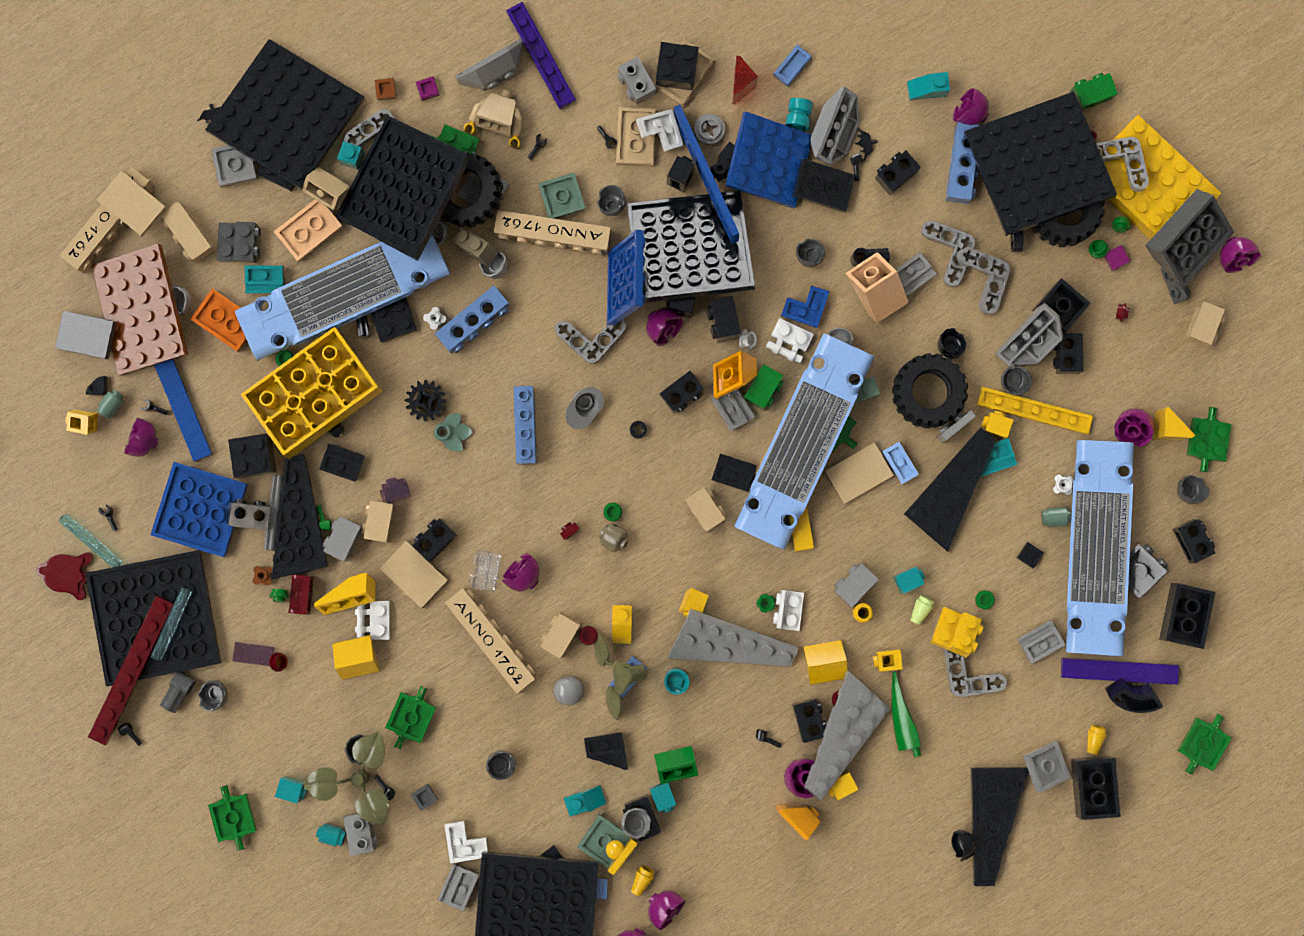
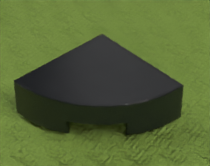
(98, 386)

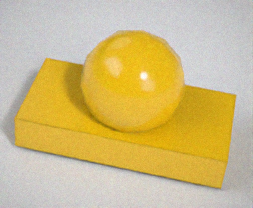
(619, 853)

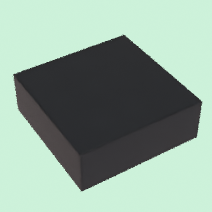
(1029, 555)

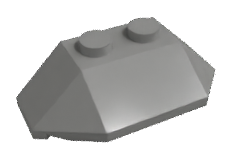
(494, 68)
(836, 126)
(1033, 338)

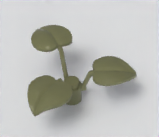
(622, 676)
(375, 804)

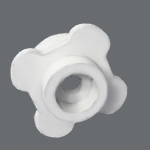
(439, 318)
(747, 339)
(1058, 484)

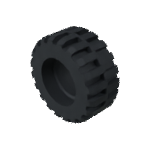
(488, 200)
(1072, 235)
(948, 373)

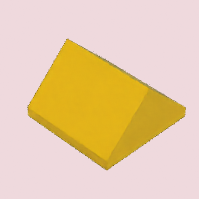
(1170, 426)
(355, 657)
(825, 662)

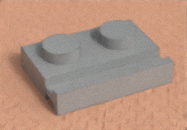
(915, 273)
(733, 409)
(961, 420)
(1041, 641)
(458, 887)

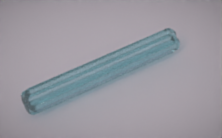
(90, 541)
(171, 624)

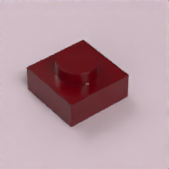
(568, 530)

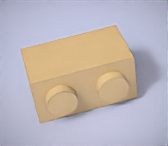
(325, 188)
(1205, 324)
(705, 510)
(379, 521)
(560, 635)

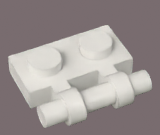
(791, 335)
(379, 620)

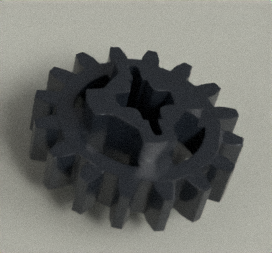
(434, 397)

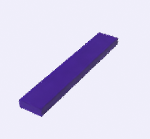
(540, 55)
(1116, 670)

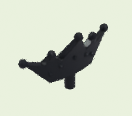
(208, 114)
(865, 143)

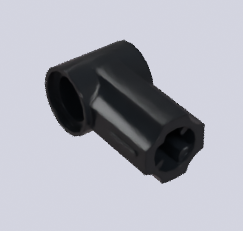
(884, 252)

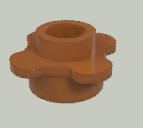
(267, 575)

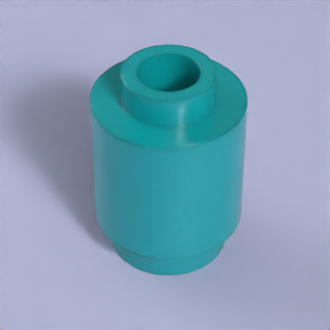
(331, 835)

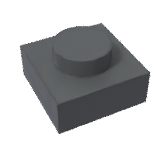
(424, 797)

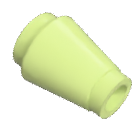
(921, 609)

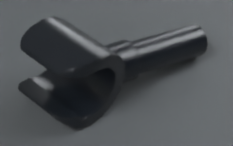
(606, 137)
(538, 145)
(855, 160)
(151, 407)
(108, 515)
(127, 729)
(761, 735)
(389, 792)

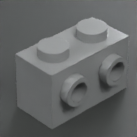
(636, 80)
(342, 539)
(855, 584)
(359, 834)

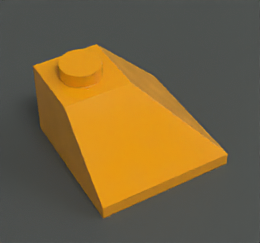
(733, 373)
(800, 818)

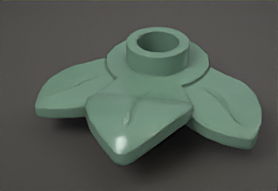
(455, 432)

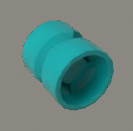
(799, 113)
(676, 681)

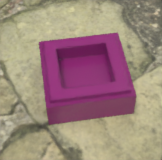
(427, 88)
(1116, 258)

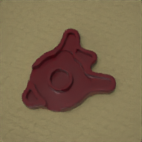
(66, 574)

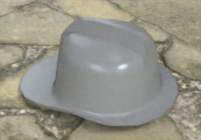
(584, 407)

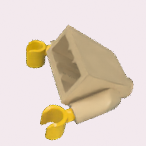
(497, 115)

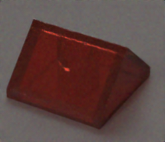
(744, 80)

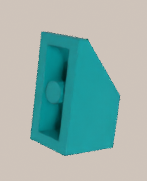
(929, 86)

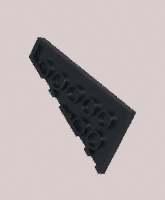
(947, 496)
(298, 531)
(994, 808)

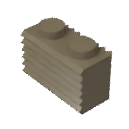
(475, 246)

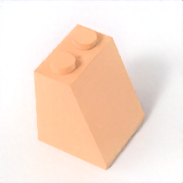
(877, 287)

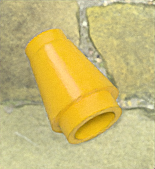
(1095, 739)
(642, 879)

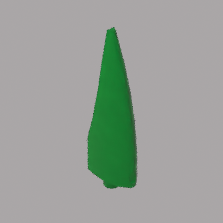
(904, 726)

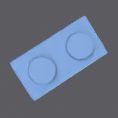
(900, 463)

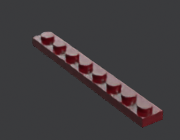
(131, 671)

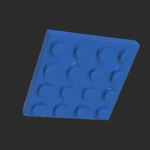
(767, 159)
(625, 277)
(197, 508)

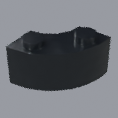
(1134, 697)

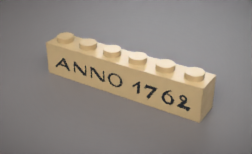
(98, 231)
(552, 232)
(490, 640)

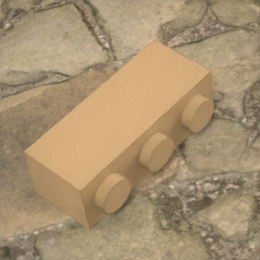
(186, 232)

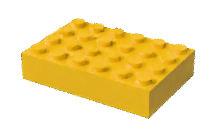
(1169, 176)
(311, 393)

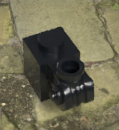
(724, 159)

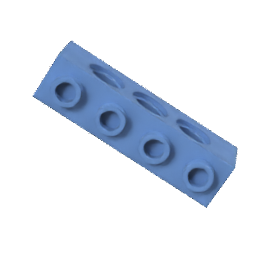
(955, 191)
(475, 309)
(525, 425)

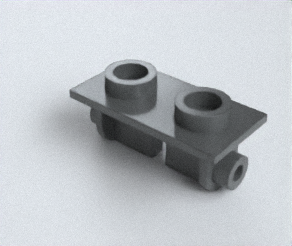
(1176, 292)

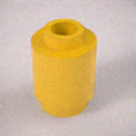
(868, 613)

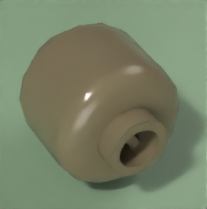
(613, 537)

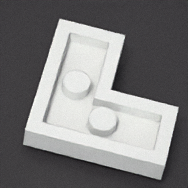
(664, 125)
(459, 847)

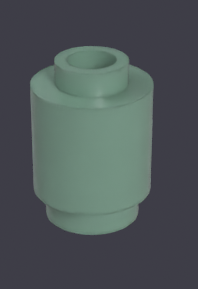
(110, 404)
(1055, 517)

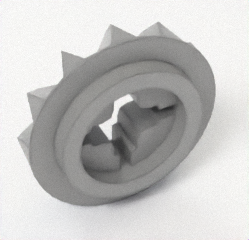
(713, 121)

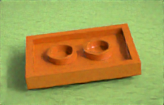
(219, 318)

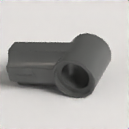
(179, 688)

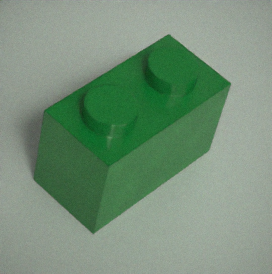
(1095, 91)
(763, 387)
(676, 764)

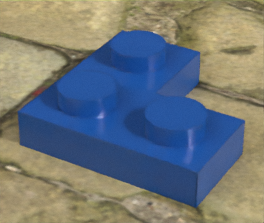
(808, 312)

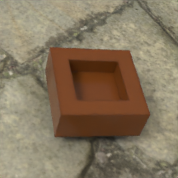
(385, 89)

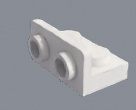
(789, 610)

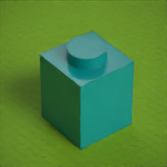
(351, 155)
(909, 579)
(290, 790)
(663, 797)

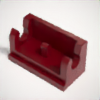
(301, 594)

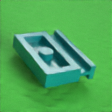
(263, 278)
(999, 457)

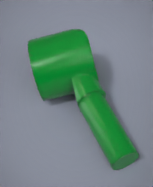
(324, 524)

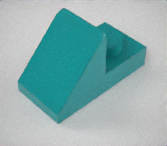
(585, 801)

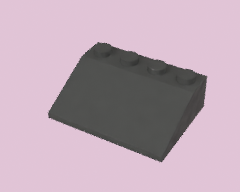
(1190, 237)

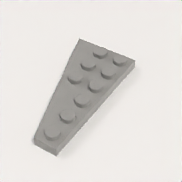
(720, 641)
(846, 731)

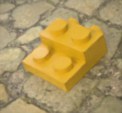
(957, 632)

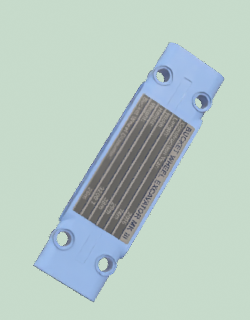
(337, 296)
(804, 441)
(1100, 547)

